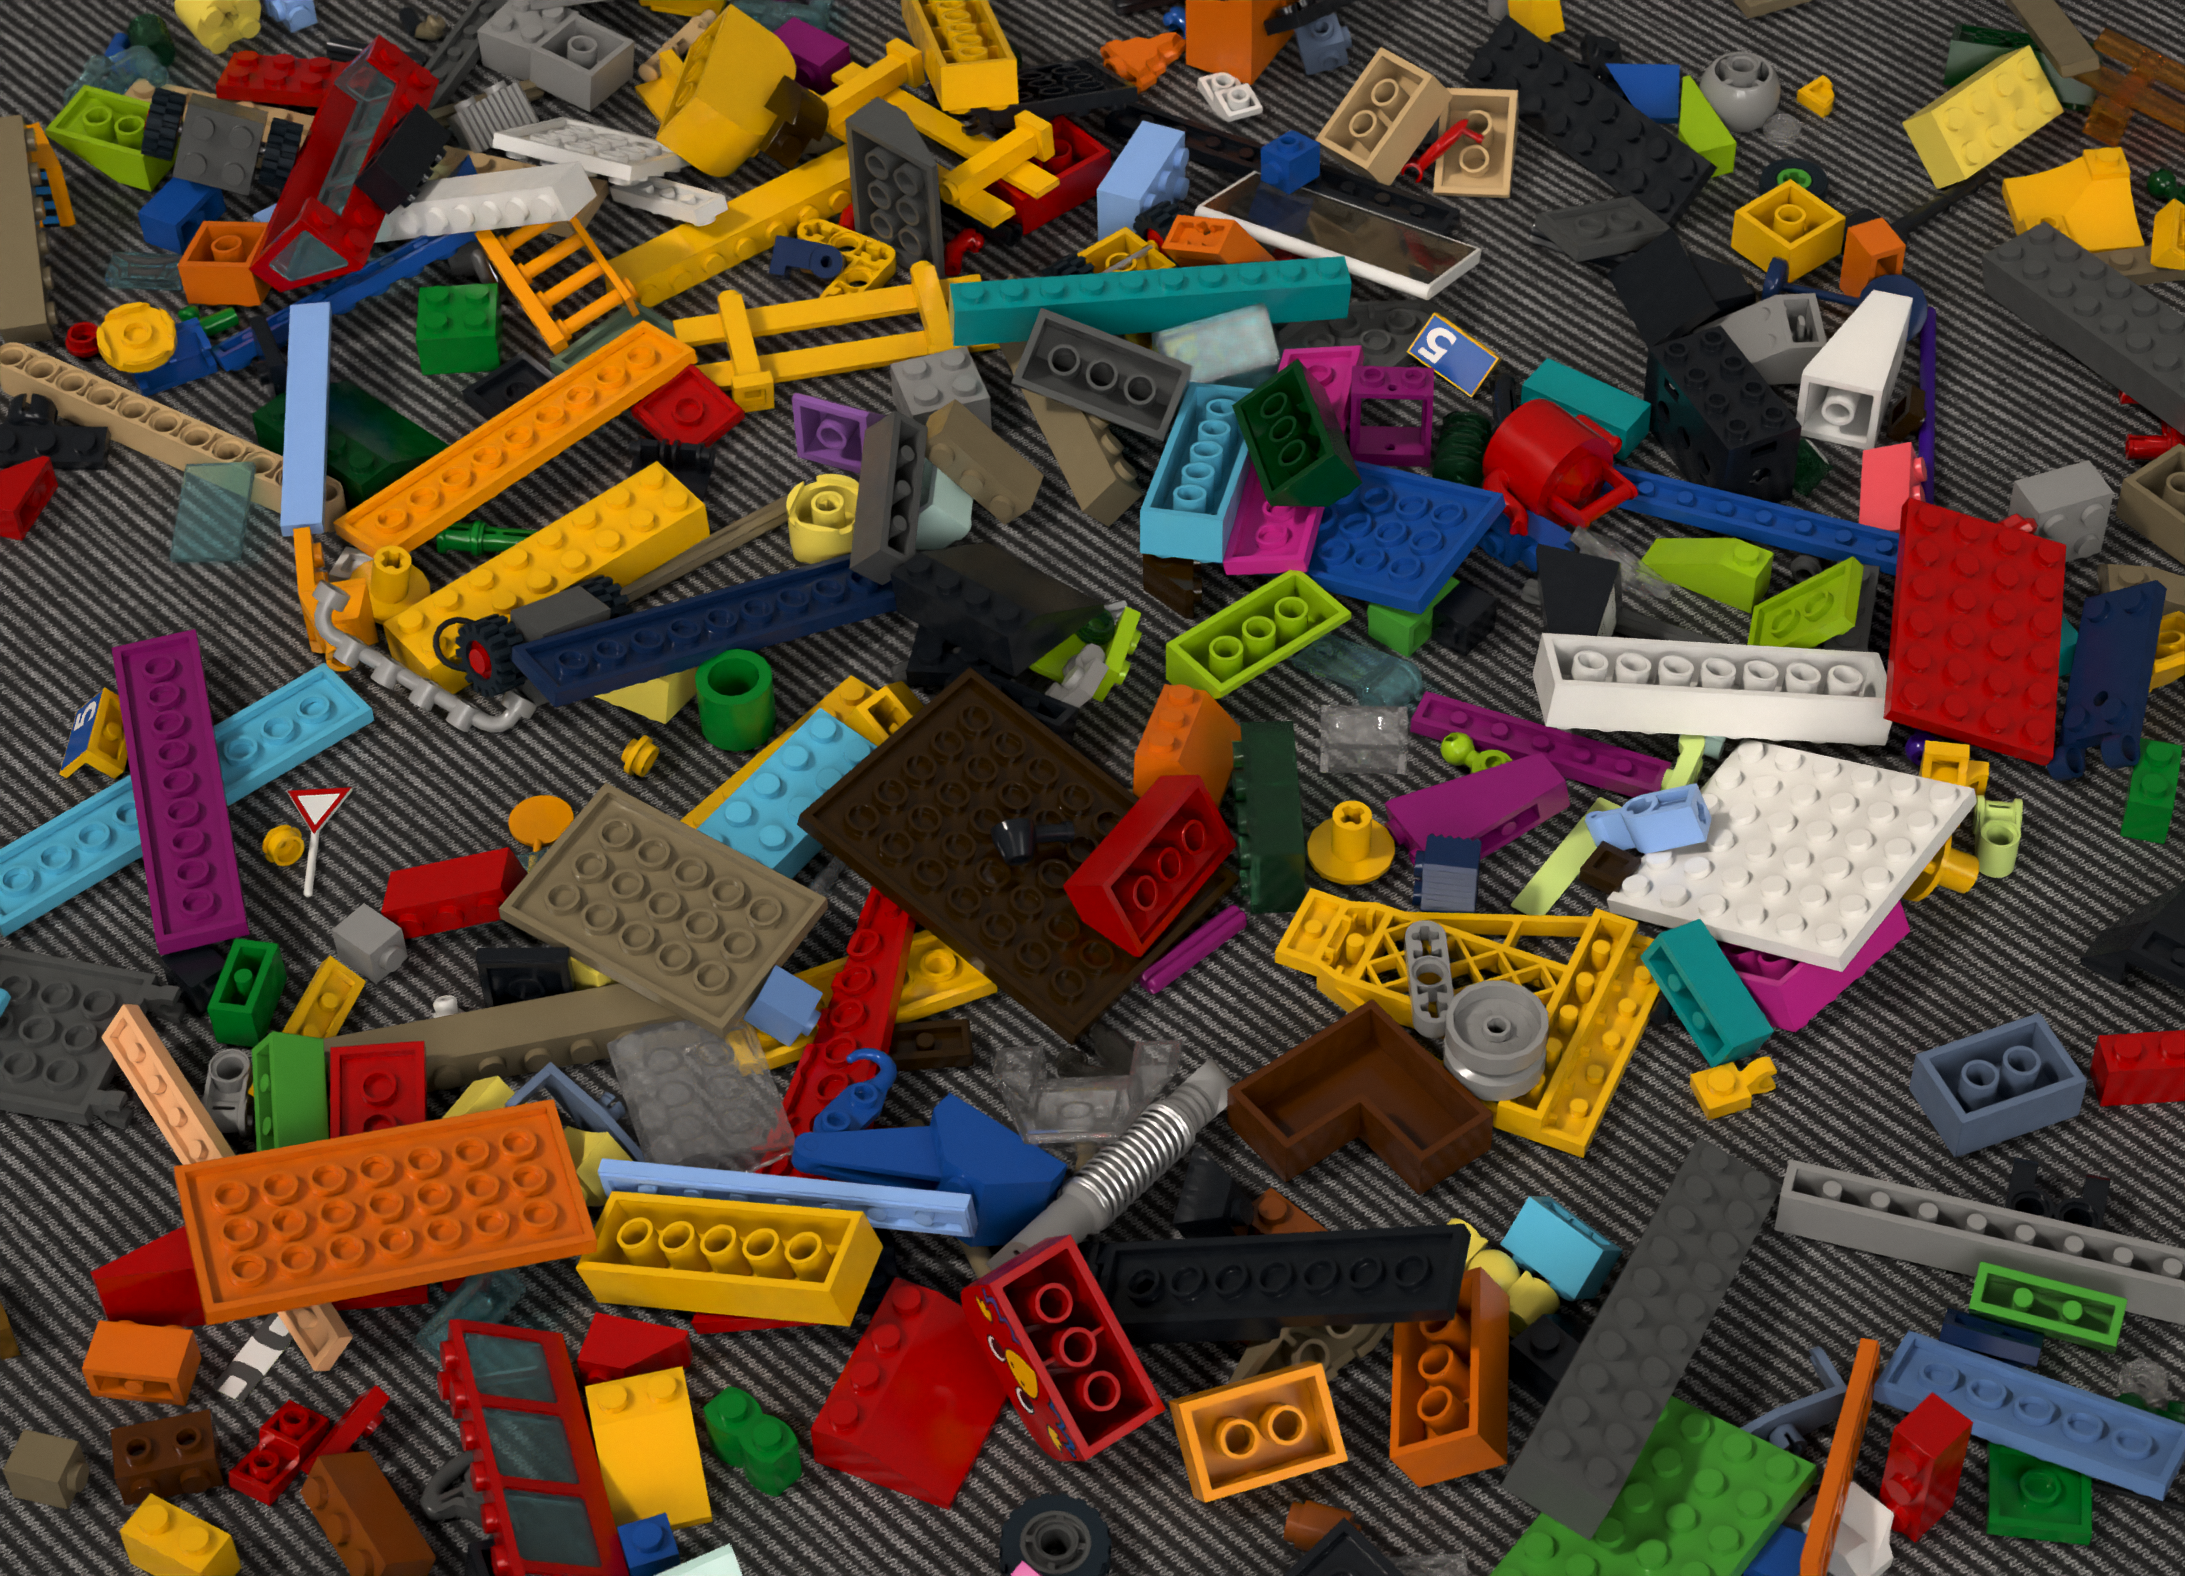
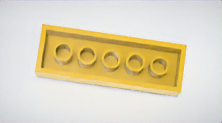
(731, 1257)

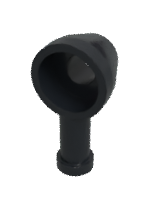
(1017, 838)

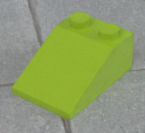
(109, 134)

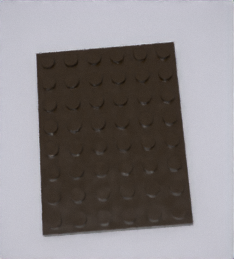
(920, 833)

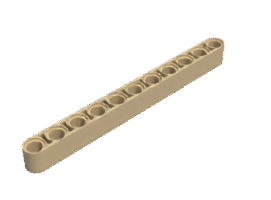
(147, 424)

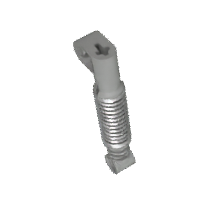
(1159, 1134)

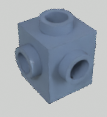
(1323, 44)

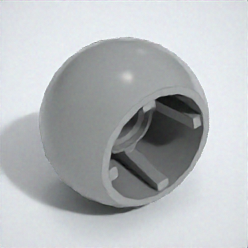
(1741, 90)

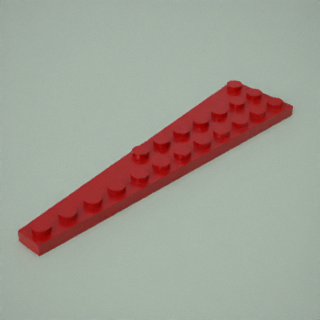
(857, 1017)

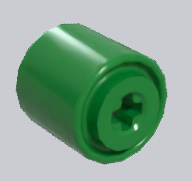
(736, 700)

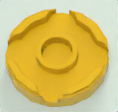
(137, 337)

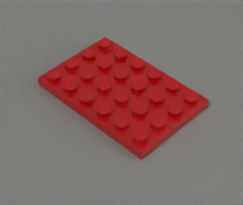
(1976, 632)

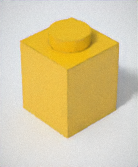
(1538, 16)

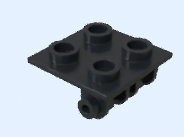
(685, 461)

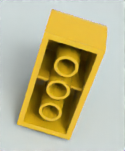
(721, 94)

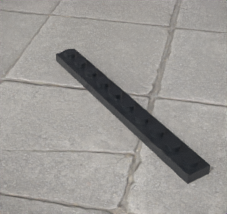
(1244, 156)

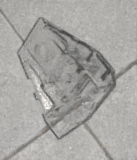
(1081, 1111)

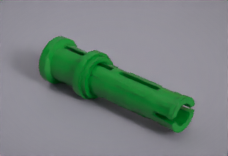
(479, 538)

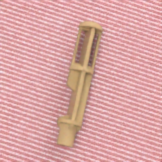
(679, 43)

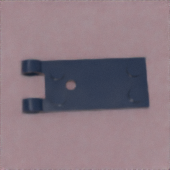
(2114, 664)

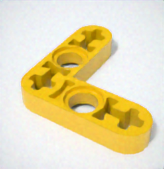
(869, 262)

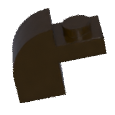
(798, 120)

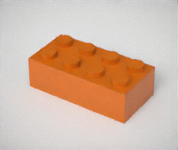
(1452, 1387)

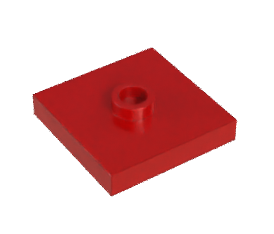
(688, 410)

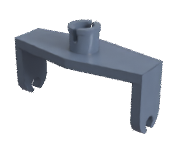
(583, 1109)
(1792, 1421)

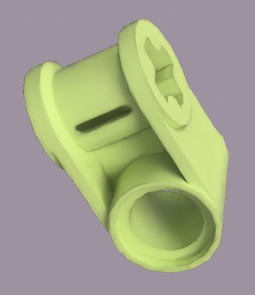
(1997, 835)

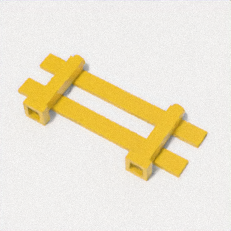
(986, 158)
(754, 376)

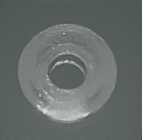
(1782, 130)
(2147, 1373)

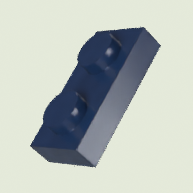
(2007, 1342)

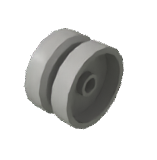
(1496, 1039)

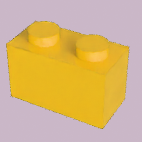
(177, 1543)

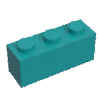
(1581, 394)
(1706, 993)

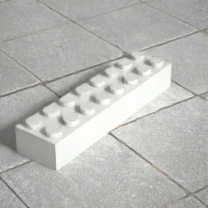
(1711, 689)

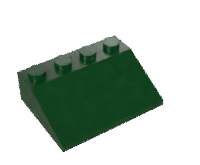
(1977, 46)
(366, 440)

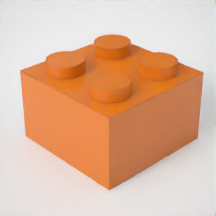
(218, 264)

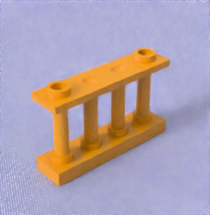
(538, 305)

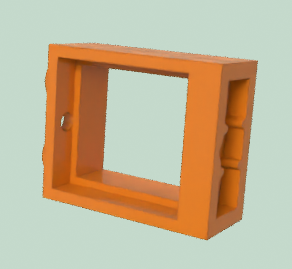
(1225, 244)

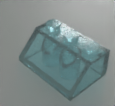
(1225, 348)

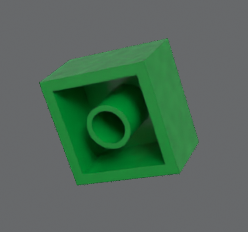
(459, 329)

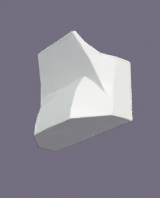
(1862, 1537)

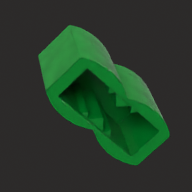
(752, 1441)

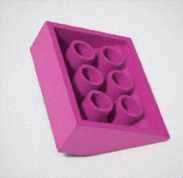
(1795, 990)

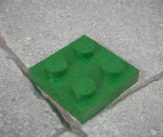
(2036, 1498)

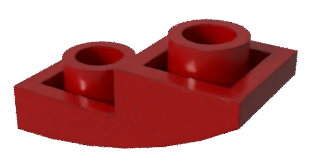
(282, 1448)

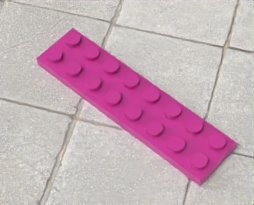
(1283, 537)

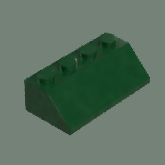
(1296, 440)

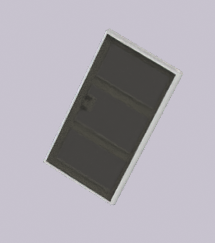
(1327, 227)

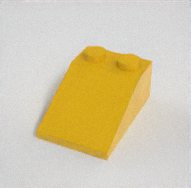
(649, 1449)

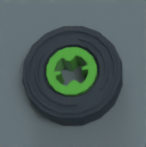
(1801, 171)

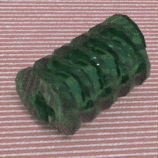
(1462, 448)

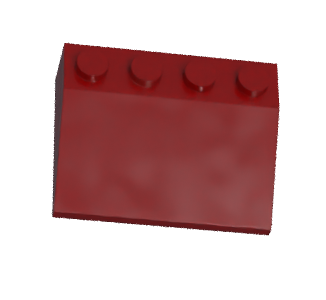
(911, 1399)

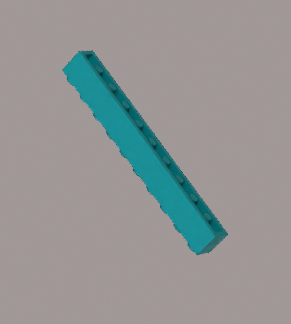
(1149, 298)

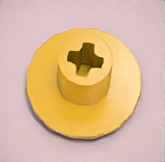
(392, 582)
(1351, 846)
(1948, 869)

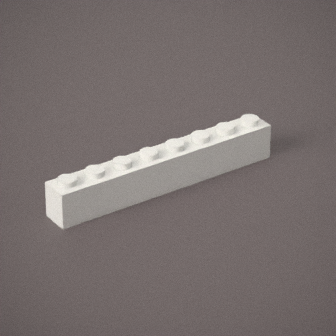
(491, 202)

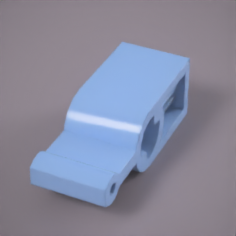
(1654, 821)

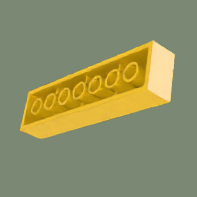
(963, 53)
(613, 535)

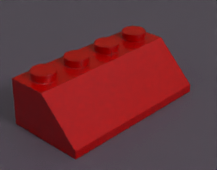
(1151, 863)

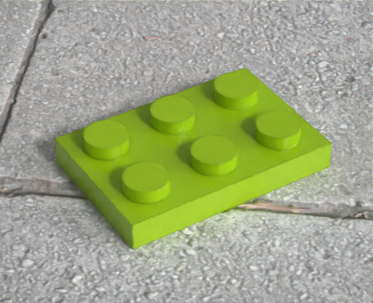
(1810, 610)

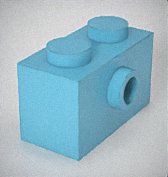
(1560, 1248)

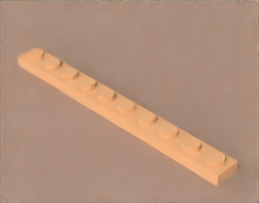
(197, 1139)

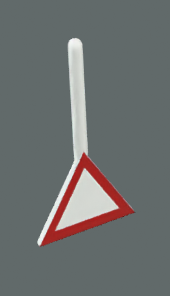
(316, 809)

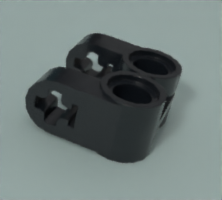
(2083, 1211)

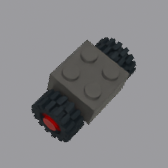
(219, 141)
(489, 641)

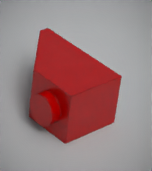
(24, 495)
(629, 1348)

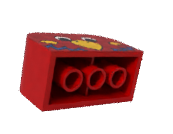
(1060, 1351)

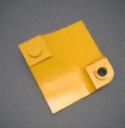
(2081, 199)

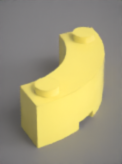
(584, 1146)

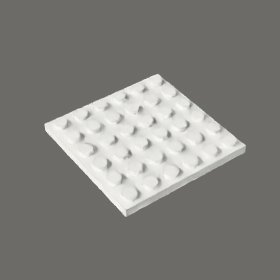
(1798, 853)

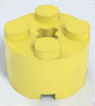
(219, 21)
(822, 518)

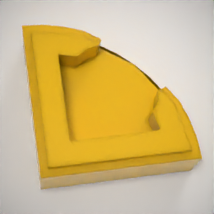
(1817, 96)

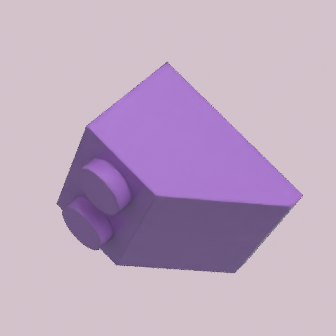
(831, 431)

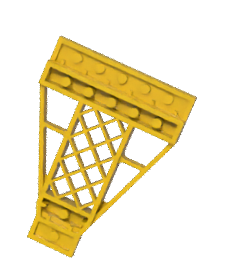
(1593, 1003)

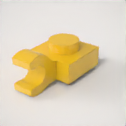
(1727, 1090)

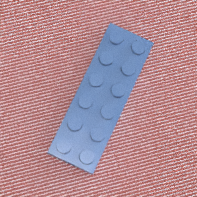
(2038, 1414)

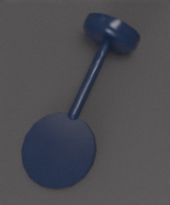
(1777, 284)

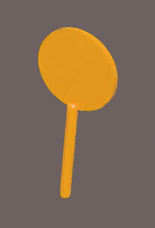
(540, 820)

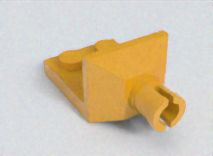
(358, 613)

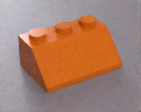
(1186, 737)

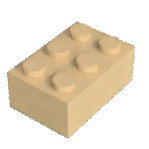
(1384, 117)

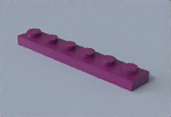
(1569, 753)

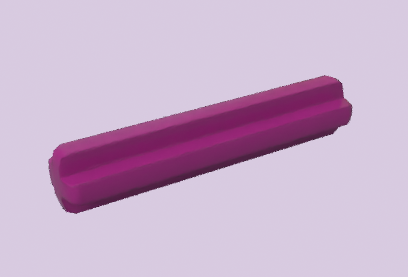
(1193, 949)

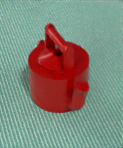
(1553, 467)

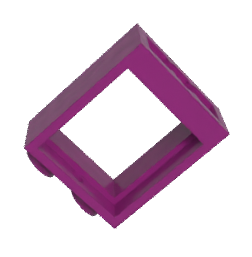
(1410, 444)

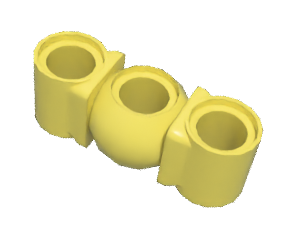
(1527, 1295)

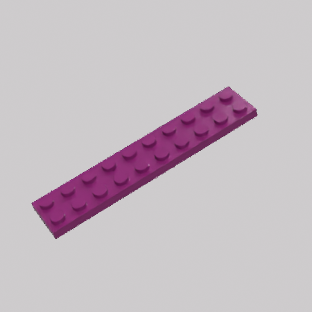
(179, 793)

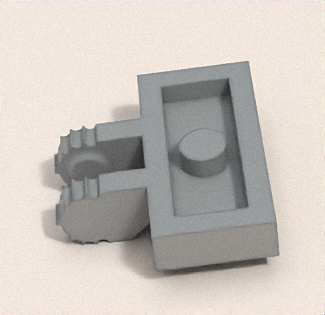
(1081, 676)

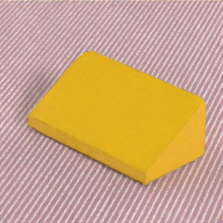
(2169, 237)

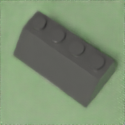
(1103, 375)

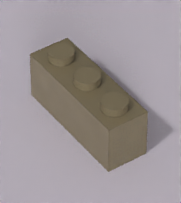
(981, 462)

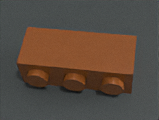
(365, 1517)

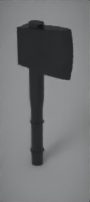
(1923, 213)

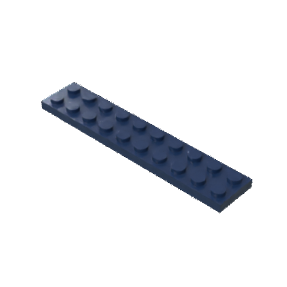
(698, 628)

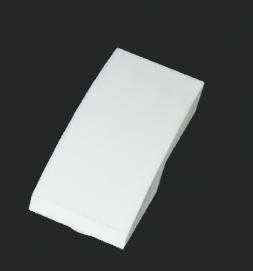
(1229, 97)

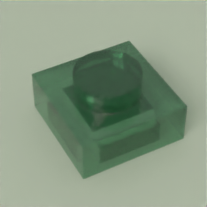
(1810, 467)

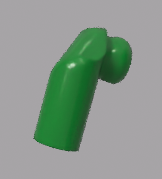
(211, 324)

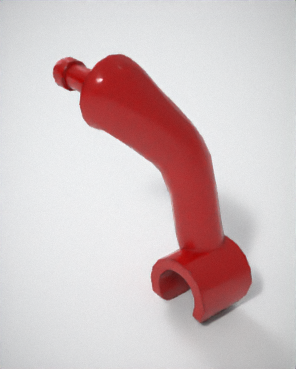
(1441, 146)

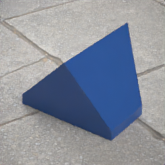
(1650, 89)

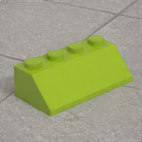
(1253, 634)

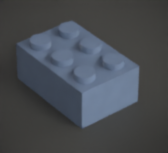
(1997, 1084)

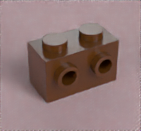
(167, 1457)

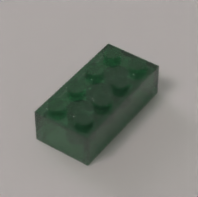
(1269, 817)

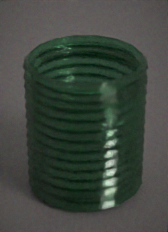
(152, 32)

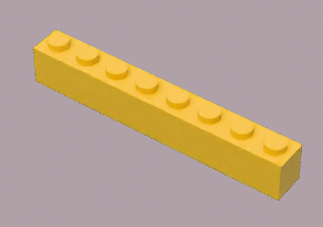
(744, 230)

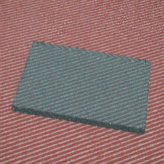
(213, 512)

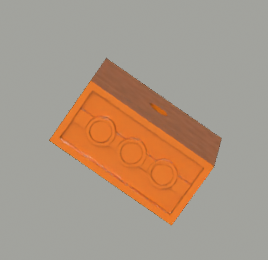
(1232, 36)

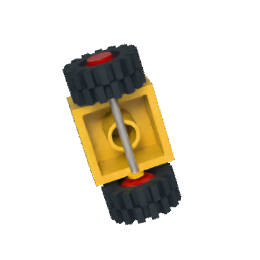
(1124, 248)

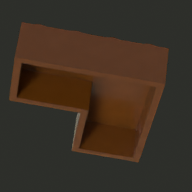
(1364, 1082)

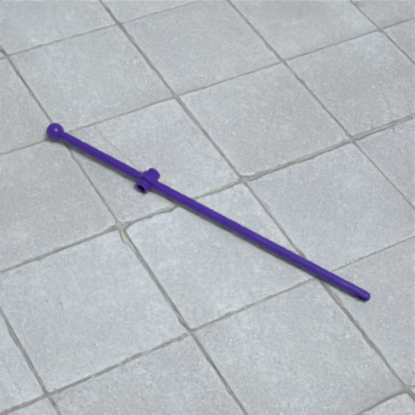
(1926, 449)

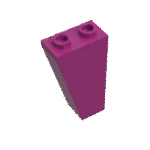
(1484, 805)

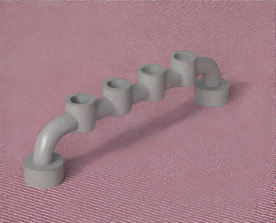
(390, 671)

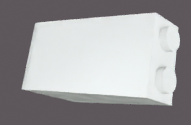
(1855, 372)

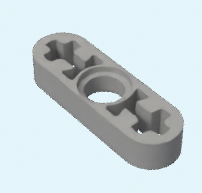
(1436, 963)

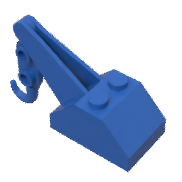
(954, 1154)

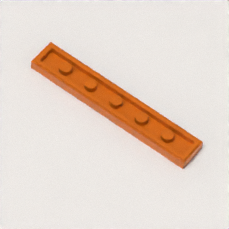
(1841, 1461)

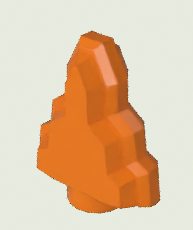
(1143, 59)

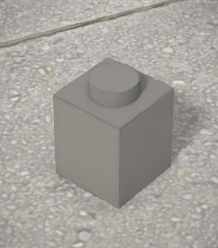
(370, 943)

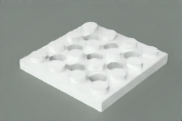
(598, 149)

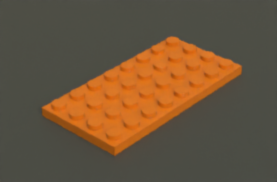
(382, 1211)

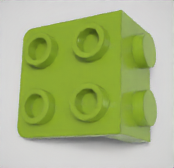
(1122, 643)

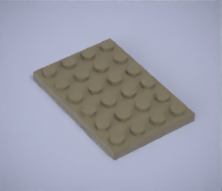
(664, 909)

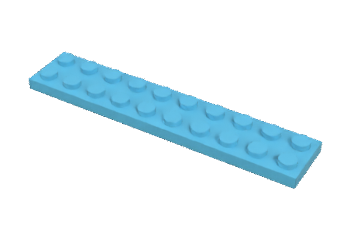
(104, 830)

